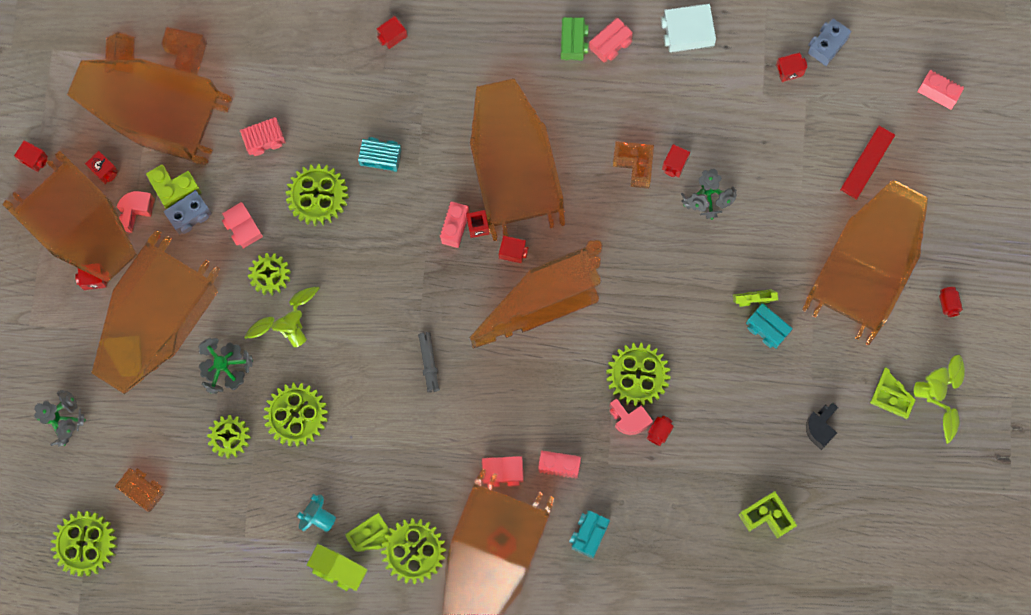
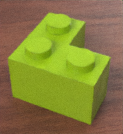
(171, 190)
(771, 511)
(336, 567)

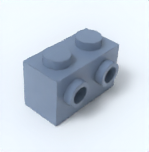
(829, 42)
(187, 213)

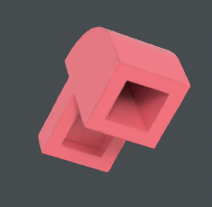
(134, 204)
(630, 423)

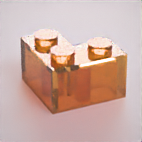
(188, 48)
(637, 157)

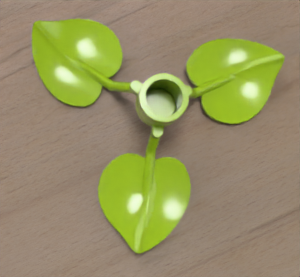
(289, 324)
(937, 388)

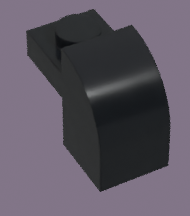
(817, 429)

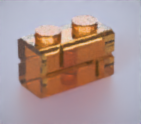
(139, 489)

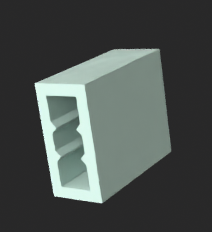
(688, 28)

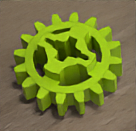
(277, 273)
(229, 428)

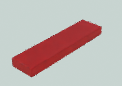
(867, 162)

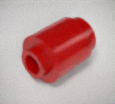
(950, 301)
(660, 430)

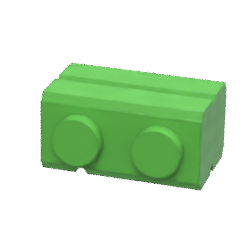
(572, 38)

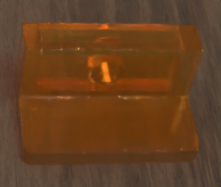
(119, 47)

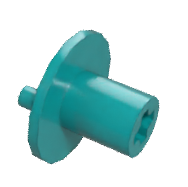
(316, 515)

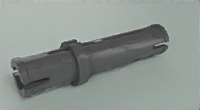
(430, 371)

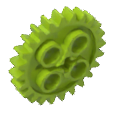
(318, 178)
(639, 357)
(282, 404)
(400, 538)
(102, 545)

